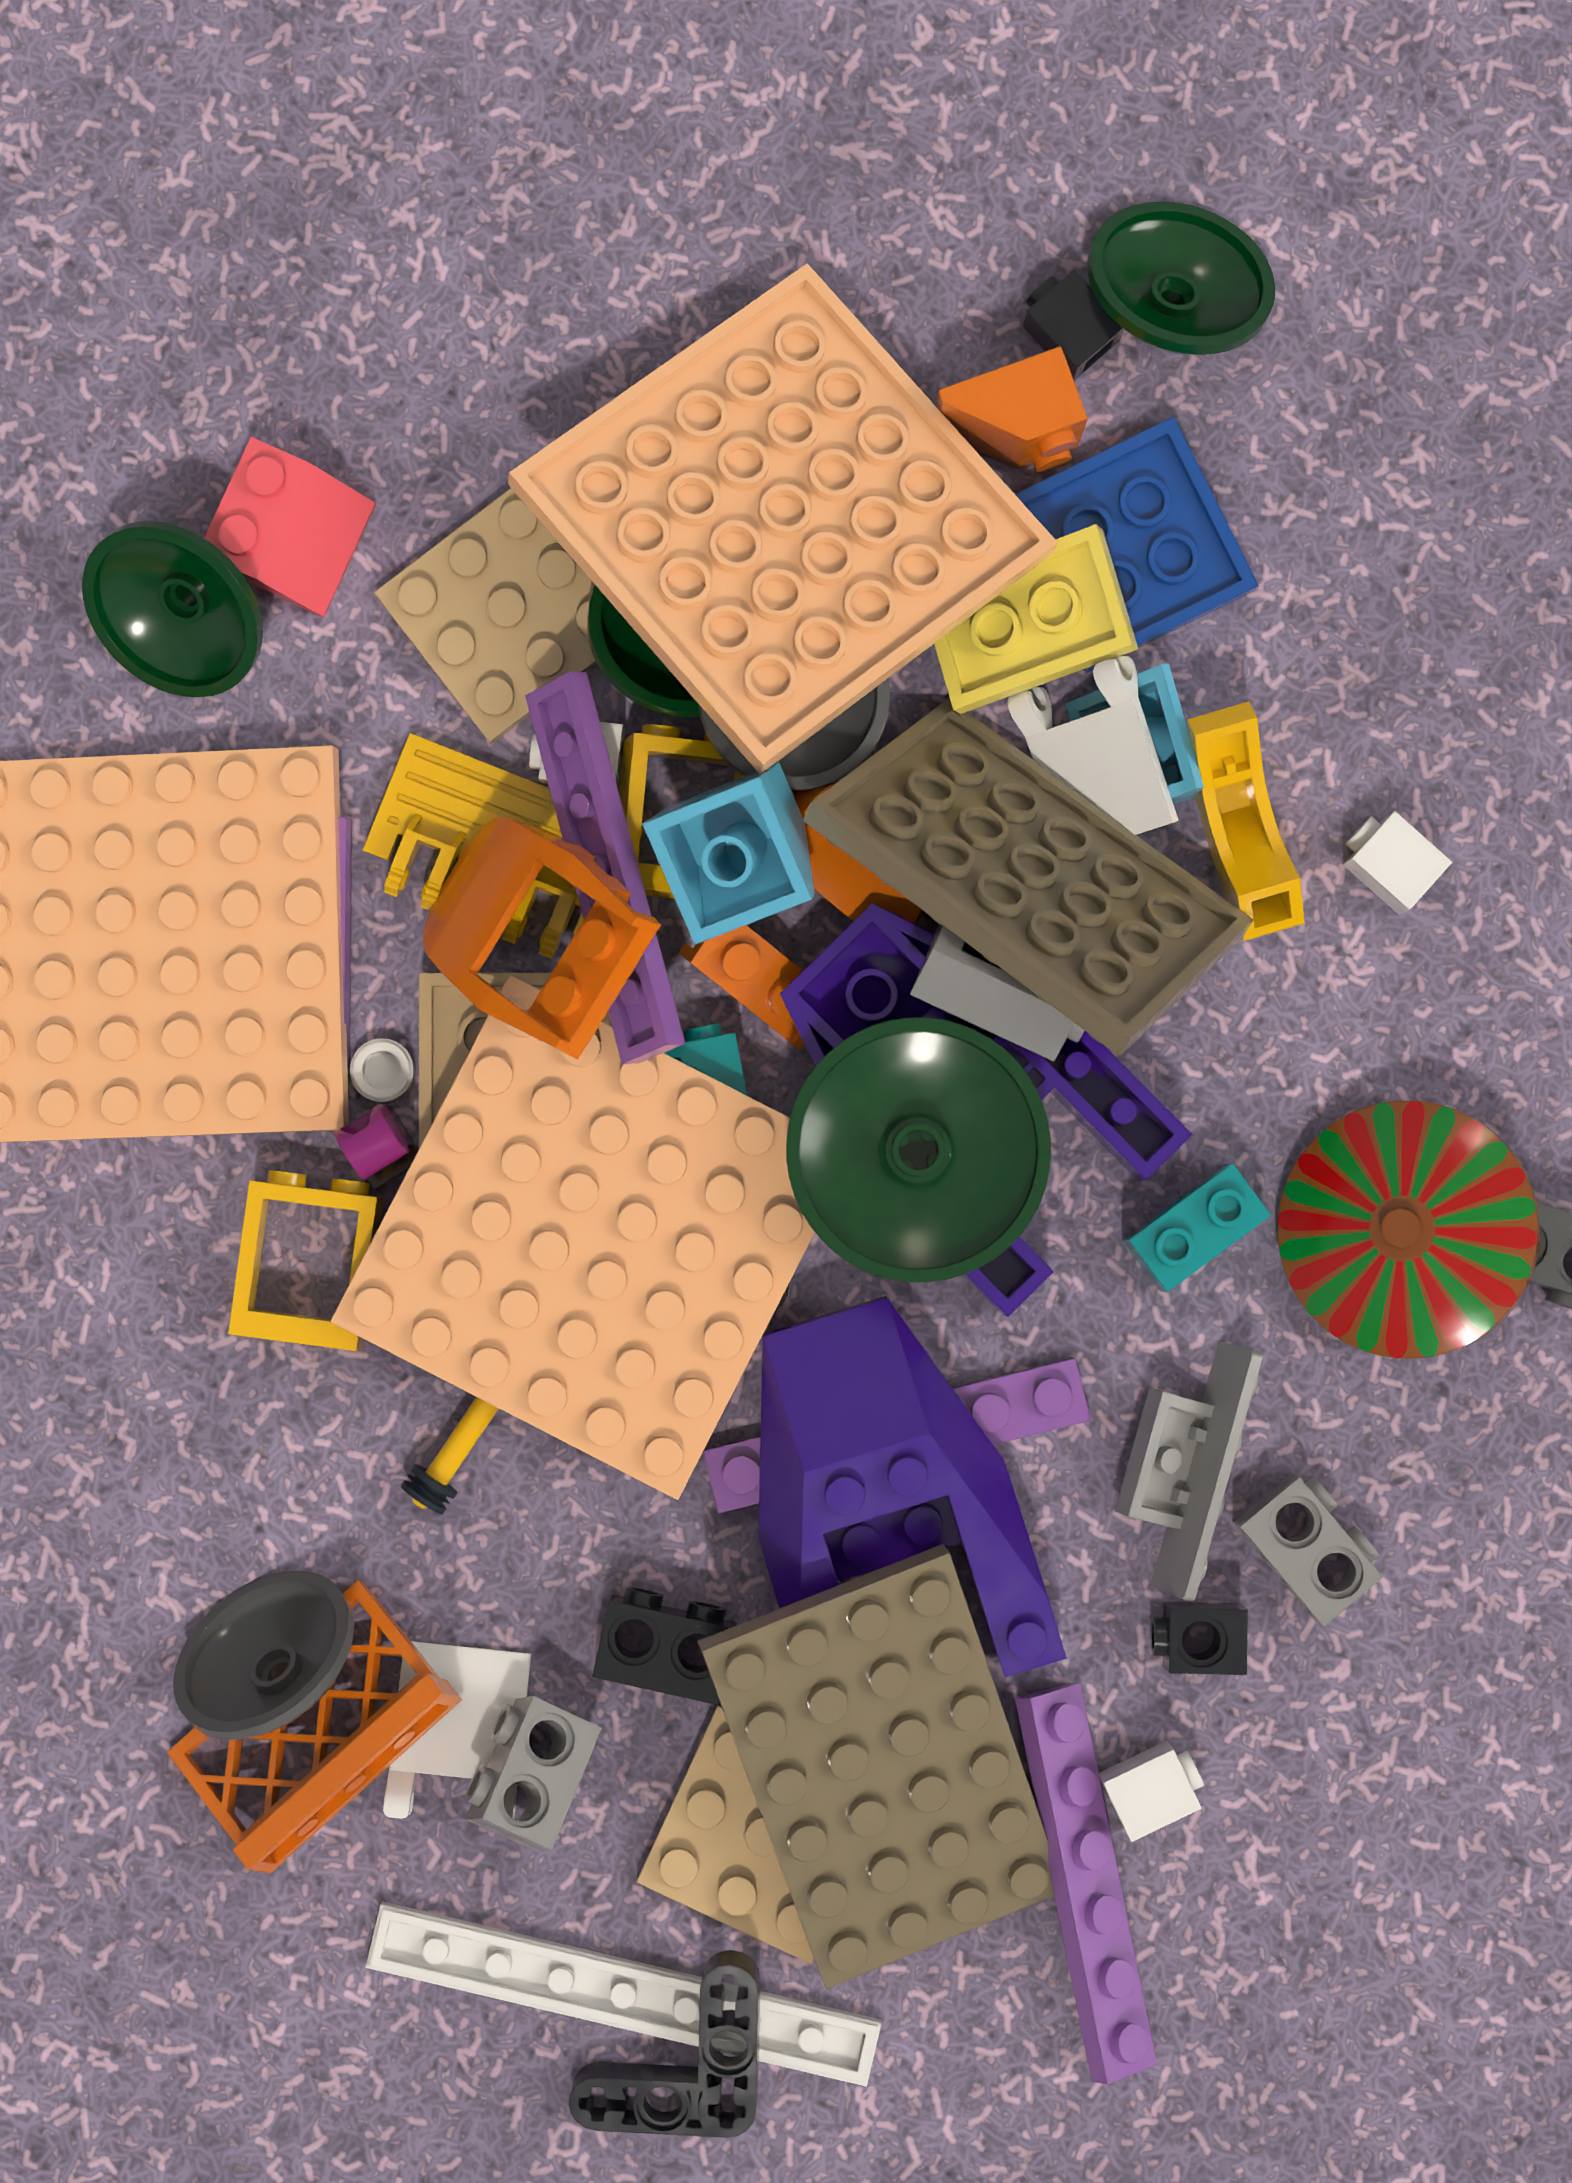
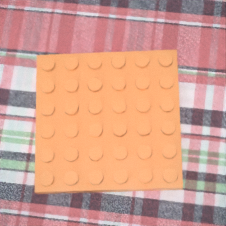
(782, 516)
(171, 945)
(587, 1246)

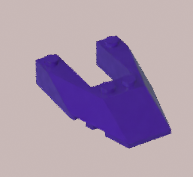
(869, 981)
(884, 1461)

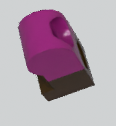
(377, 1145)

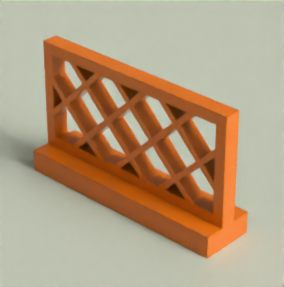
(335, 1777)

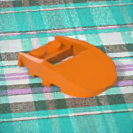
(484, 896)
(755, 969)

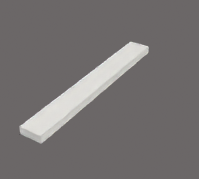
(613, 1991)

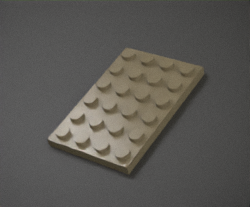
(1030, 874)
(882, 1764)

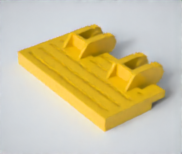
(442, 803)

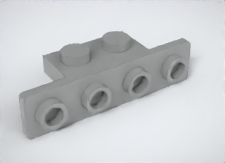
(1185, 1463)

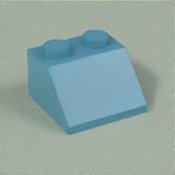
(734, 853)

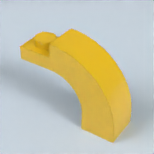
(1240, 821)

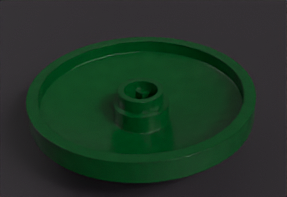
(918, 1150)

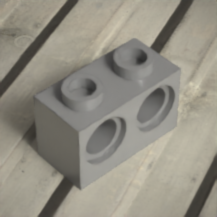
(1298, 1556)
(546, 1781)

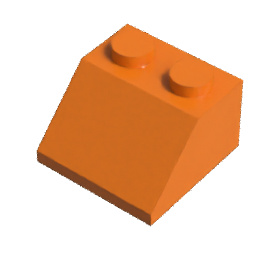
(1019, 411)

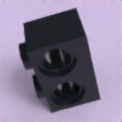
(661, 1664)

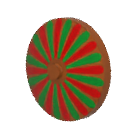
(1408, 1229)

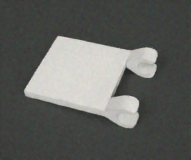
(1104, 753)
(462, 1738)

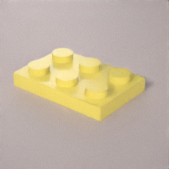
(1041, 627)

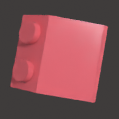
(289, 526)

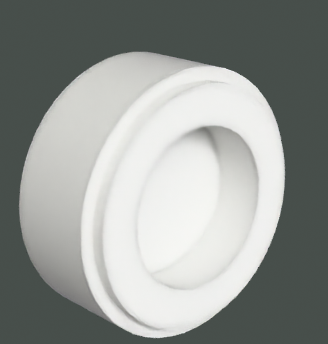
(382, 1070)

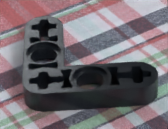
(696, 2086)

